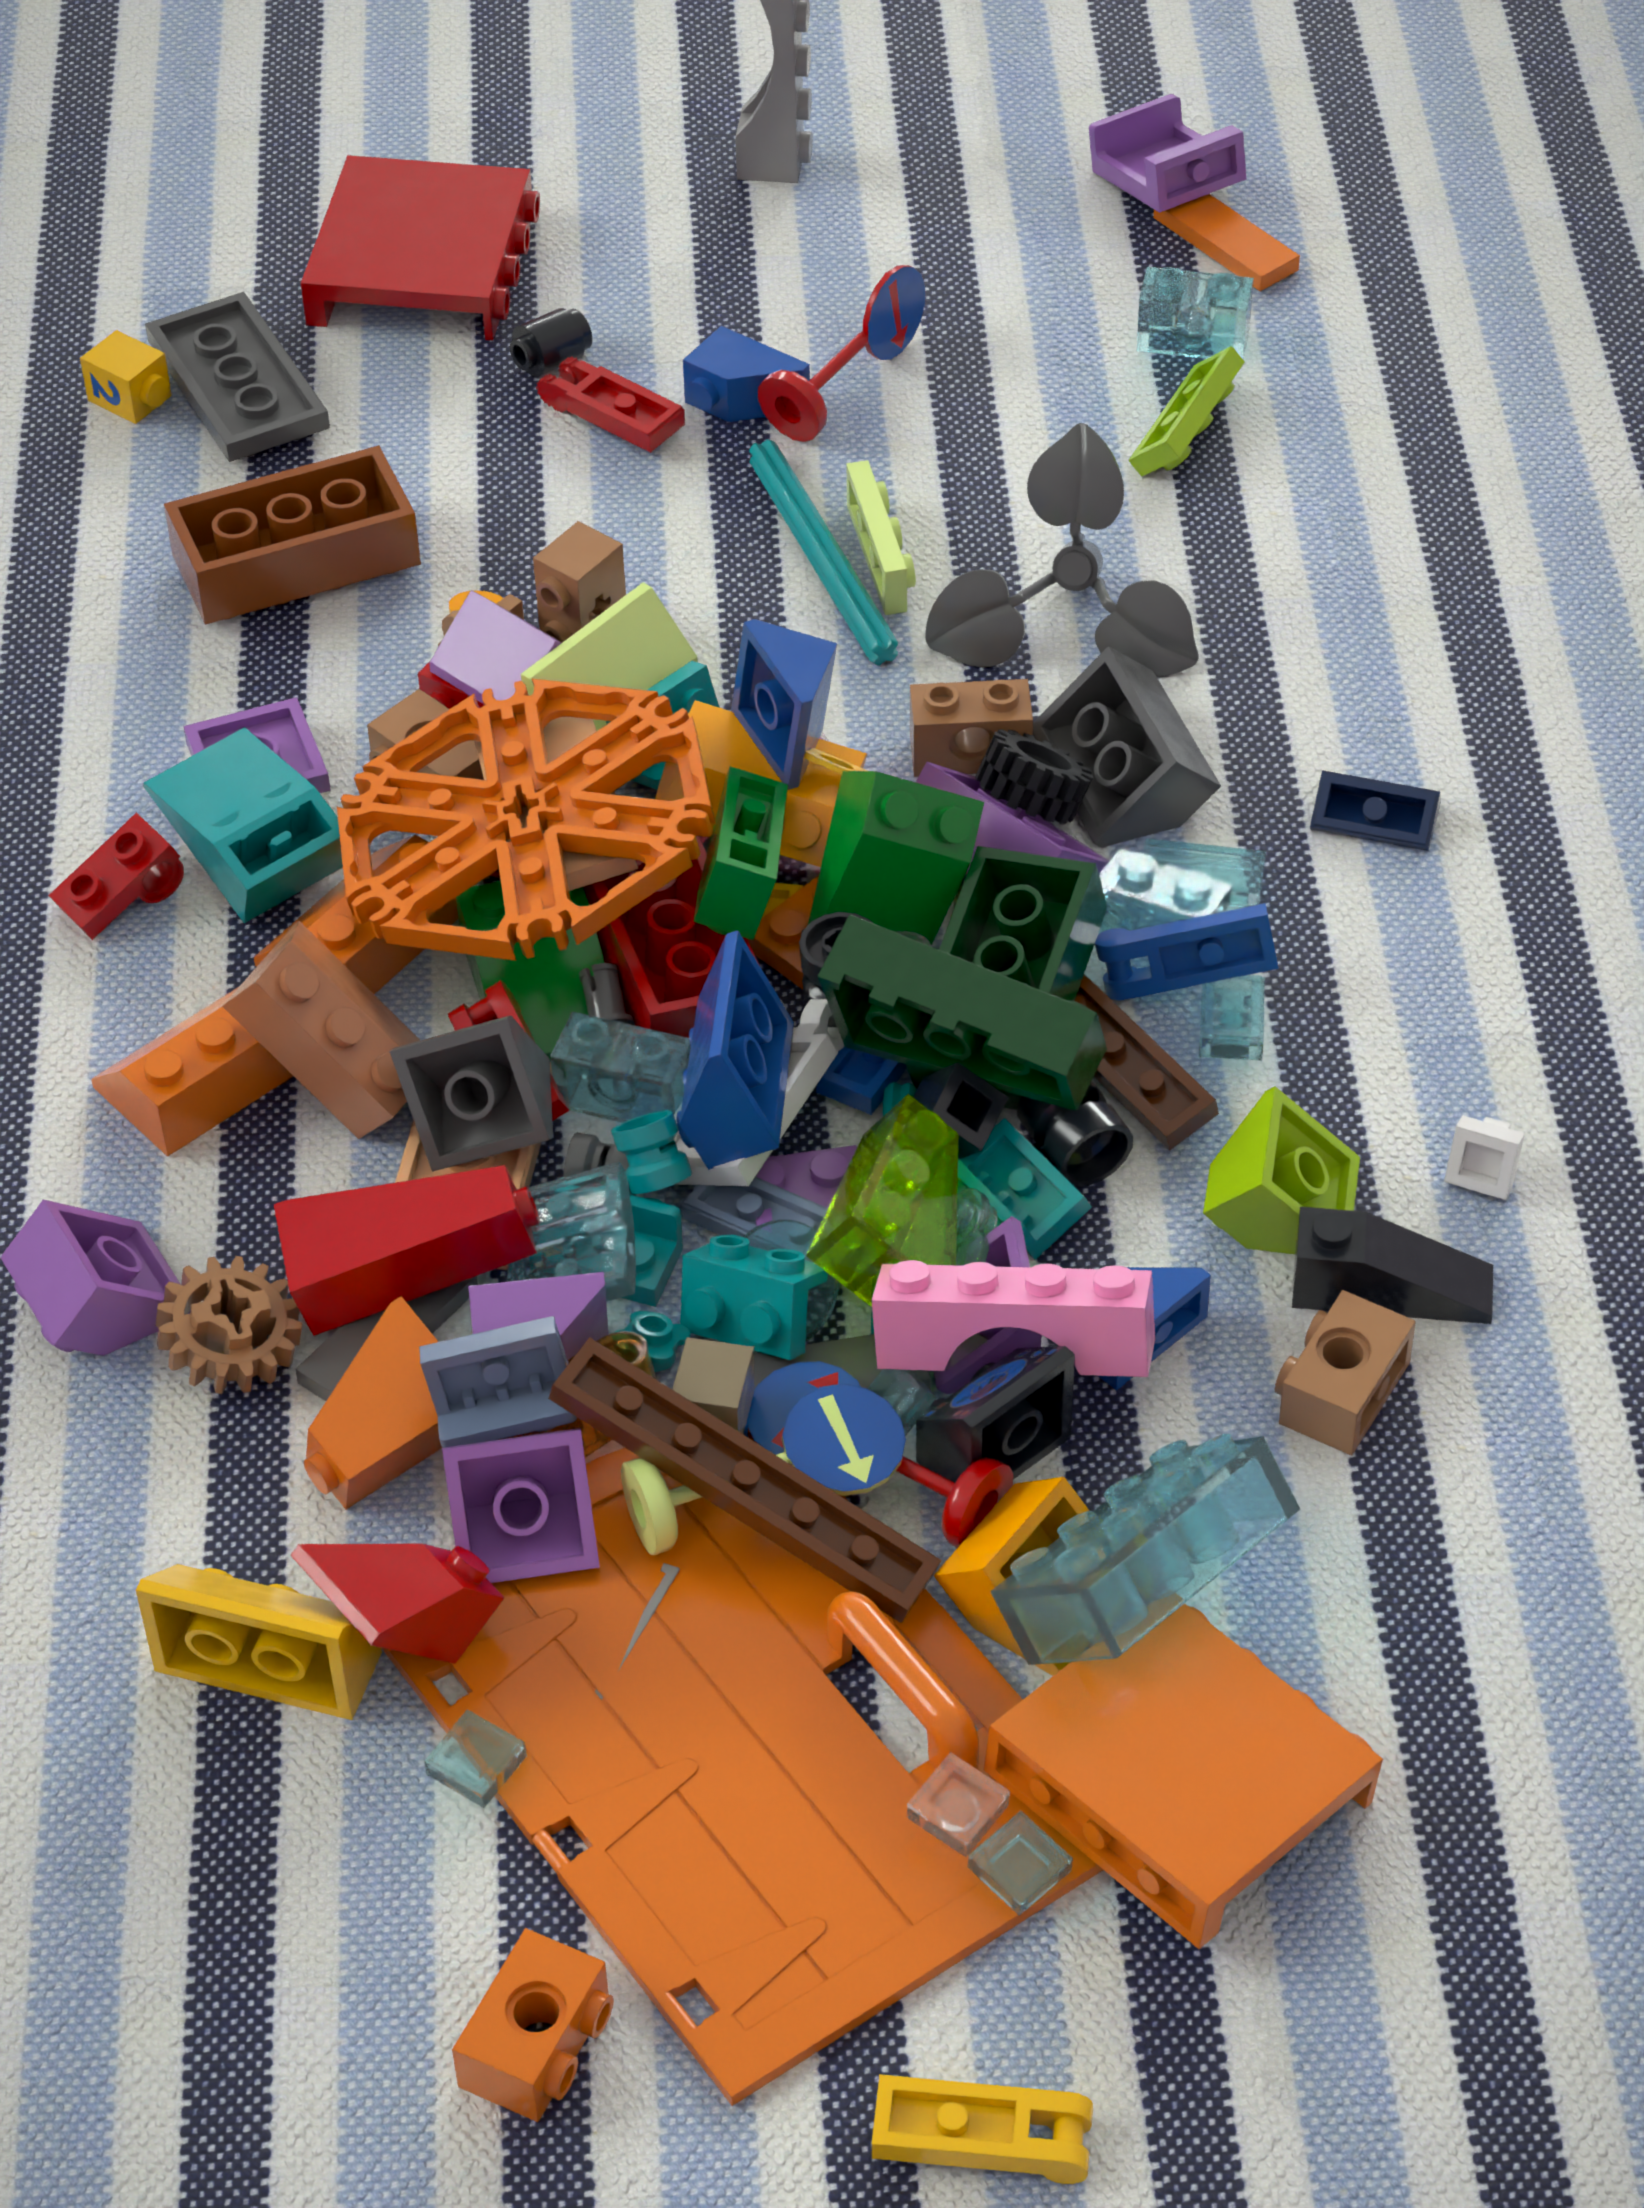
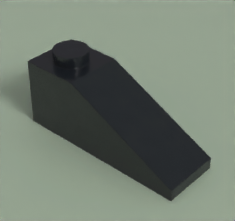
(1386, 1267)

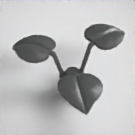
(1082, 486)

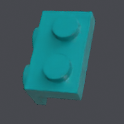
(1023, 1186)
(748, 1295)

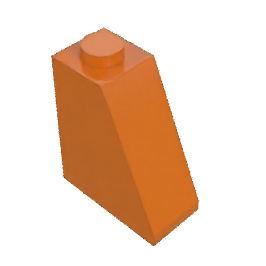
(377, 1414)

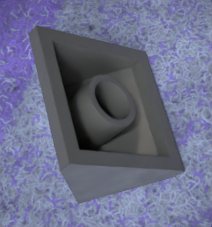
(476, 1091)

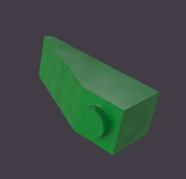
(742, 854)

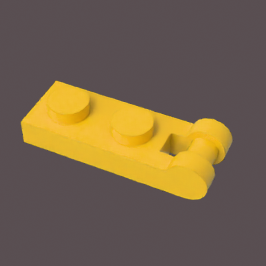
(981, 2127)

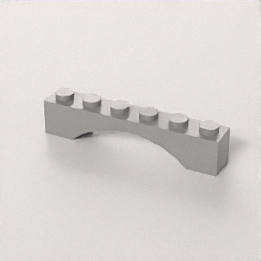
(771, 122)

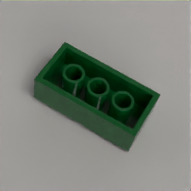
(1026, 921)

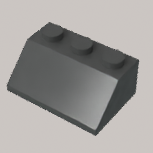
(1135, 745)

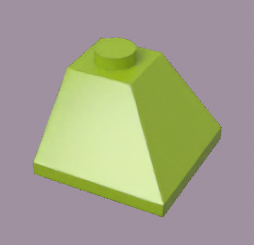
(1272, 1169)

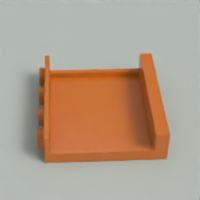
(1179, 1767)

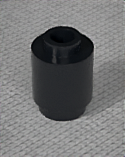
(549, 340)

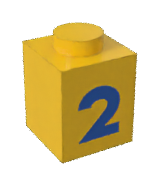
(126, 376)

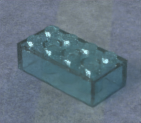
(1144, 1549)

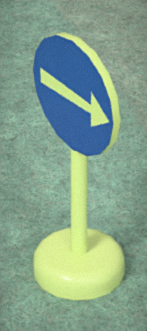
(832, 1434)

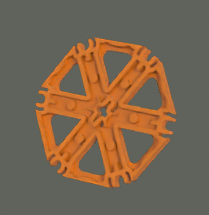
(563, 797)

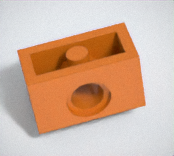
(535, 1985)

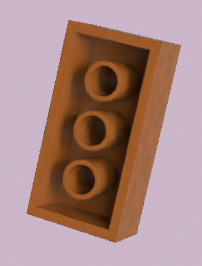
(292, 534)

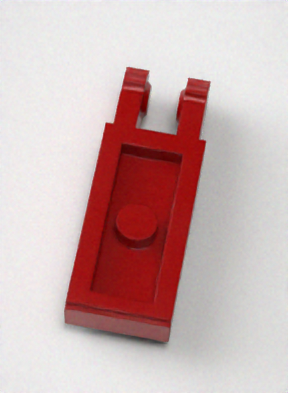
(612, 403)

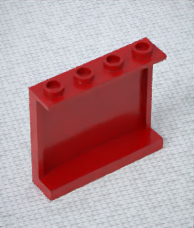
(421, 238)

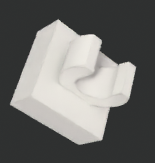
(1484, 1156)

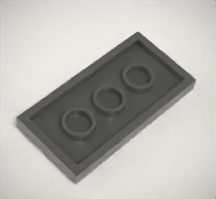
(237, 376)

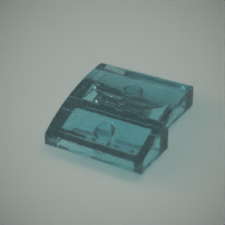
(583, 1230)

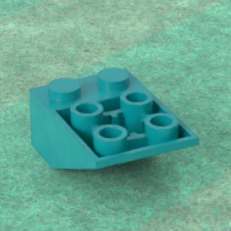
(250, 822)

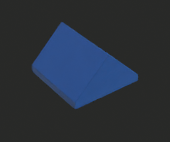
(783, 694)

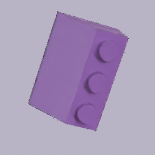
(1009, 827)

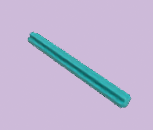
(824, 553)

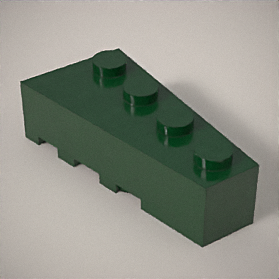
(941, 1010)

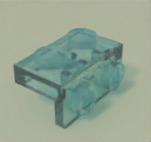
(1154, 893)

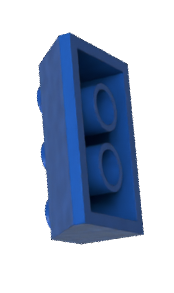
(735, 1061)

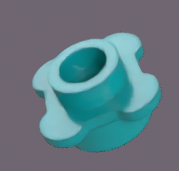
(661, 1336)

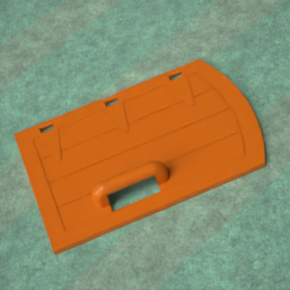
(728, 1787)

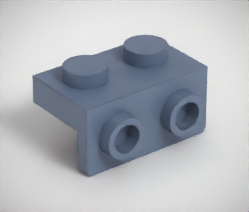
(496, 1382)

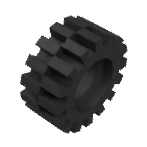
(1034, 776)

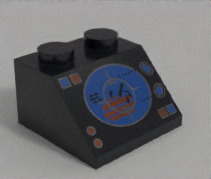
(1005, 1413)

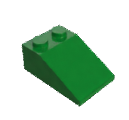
(896, 852)
(542, 985)

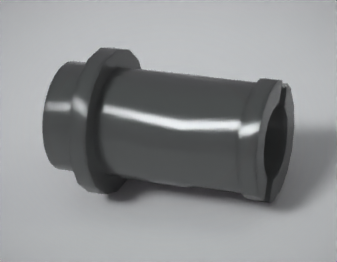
(604, 993)

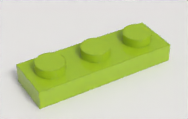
(1187, 413)

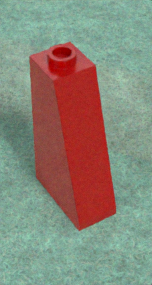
(408, 1238)

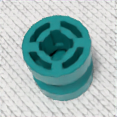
(651, 1152)

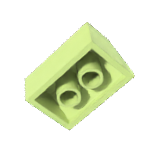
(623, 647)

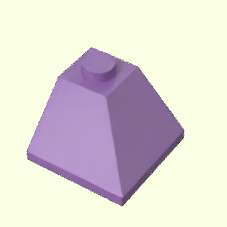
(573, 1300)

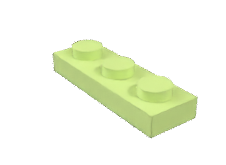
(879, 537)

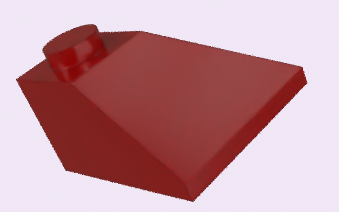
(405, 1594)

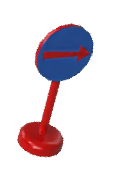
(888, 327)
(967, 1499)

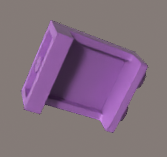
(1162, 159)

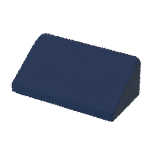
(1375, 810)

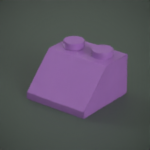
(88, 1277)

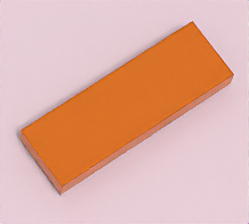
(1231, 240)

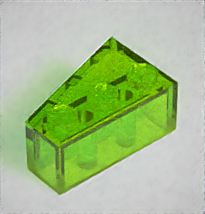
(892, 1200)

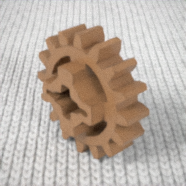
(228, 1324)

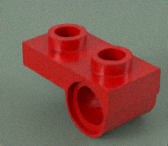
(125, 867)

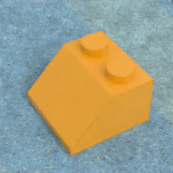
(1016, 1525)

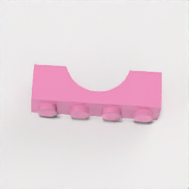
(1095, 1313)

